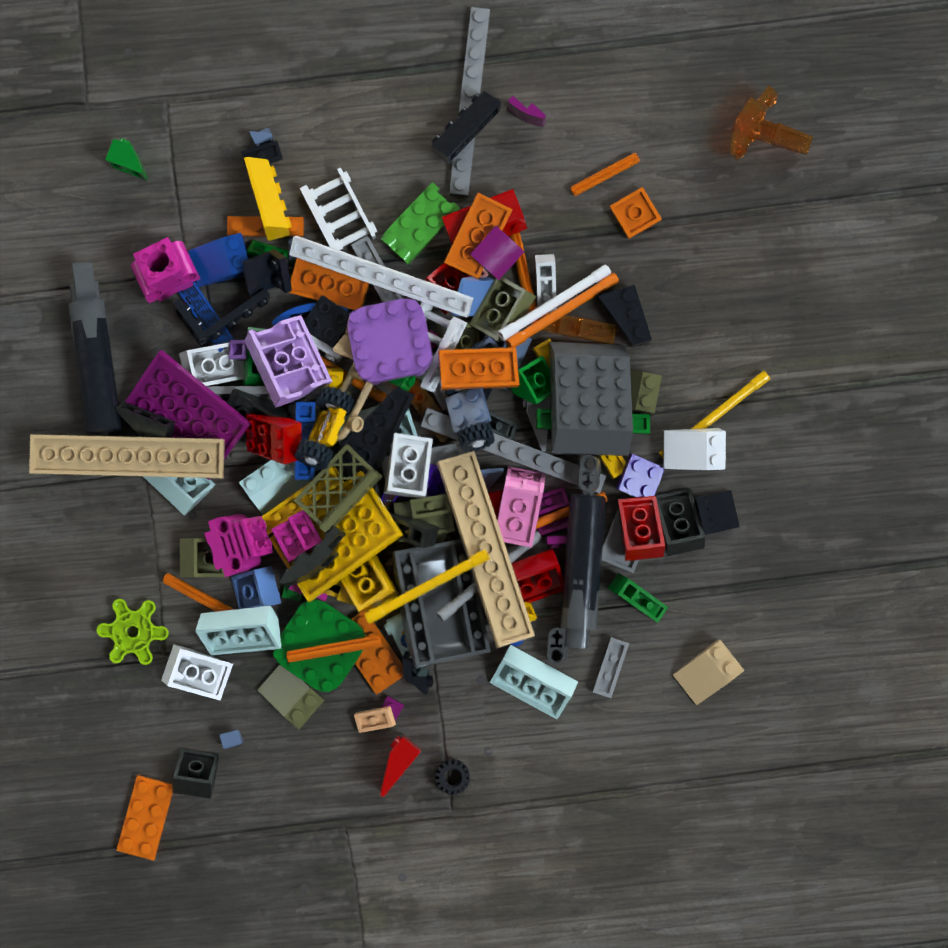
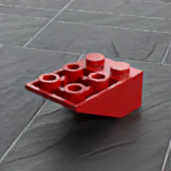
(273, 437)

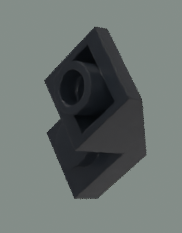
(417, 676)

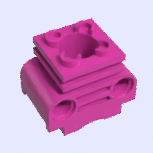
(175, 278)
(238, 543)

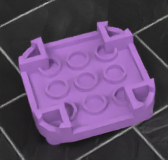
(390, 341)

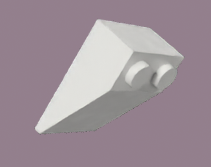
(211, 365)
(694, 449)
(408, 466)
(196, 672)

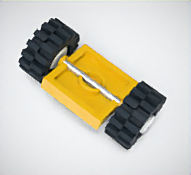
(325, 429)

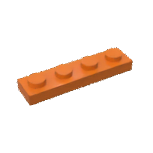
(253, 227)

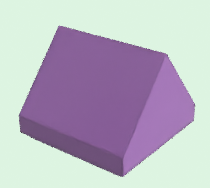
(238, 350)

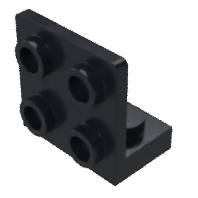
(266, 272)
(327, 321)
(717, 512)

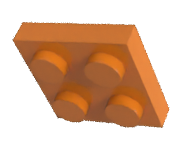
(635, 213)

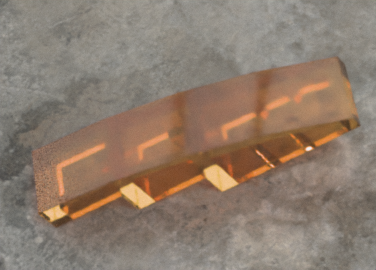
(782, 136)
(582, 329)

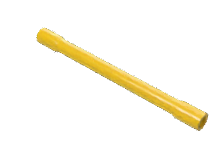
(753, 385)
(473, 561)

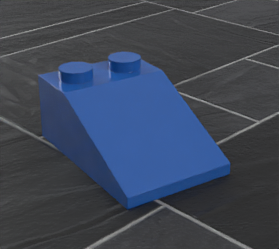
(219, 259)

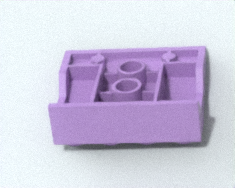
(287, 360)

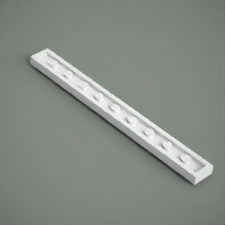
(381, 276)

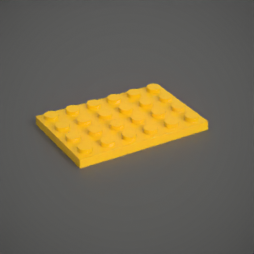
(367, 530)

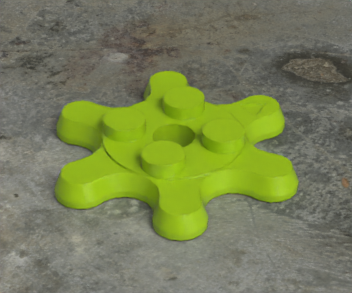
(119, 631)

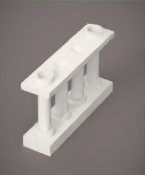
(319, 212)
(448, 342)

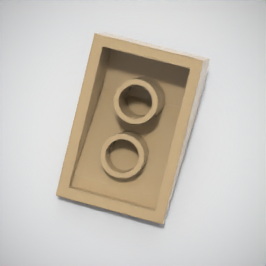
(708, 672)

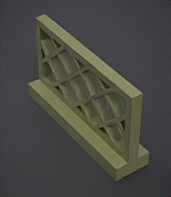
(346, 503)

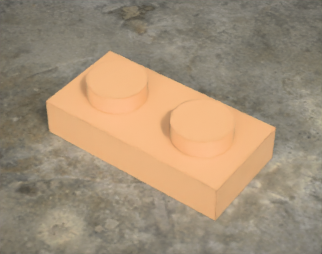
(374, 719)

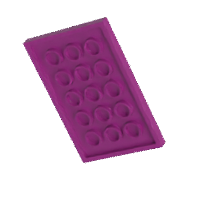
(180, 396)

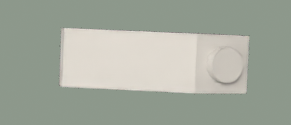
(545, 278)

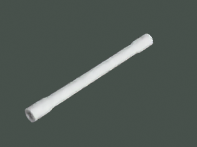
(514, 327)

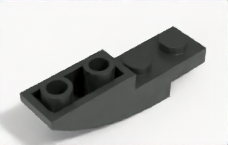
(309, 565)

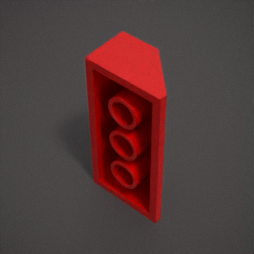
(514, 224)
(538, 576)

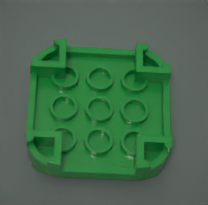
(317, 625)

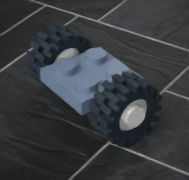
(469, 418)

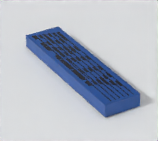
(204, 312)

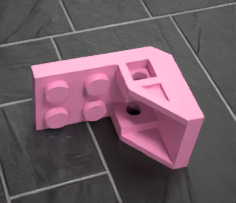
(520, 505)

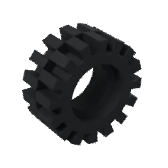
(452, 765)

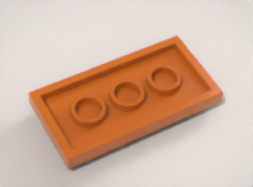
(478, 223)
(314, 281)
(478, 368)
(378, 664)
(145, 817)

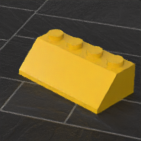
(267, 198)
(369, 585)

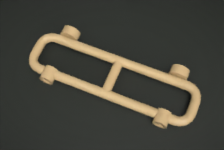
(354, 422)

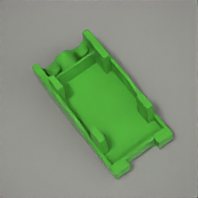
(418, 224)

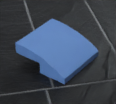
(474, 288)

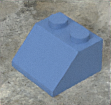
(256, 588)

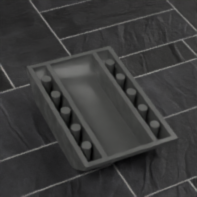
(590, 399)
(426, 636)

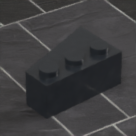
(627, 313)

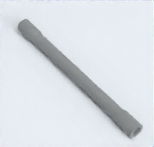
(451, 607)

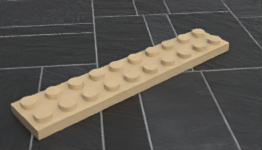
(127, 456)
(481, 531)

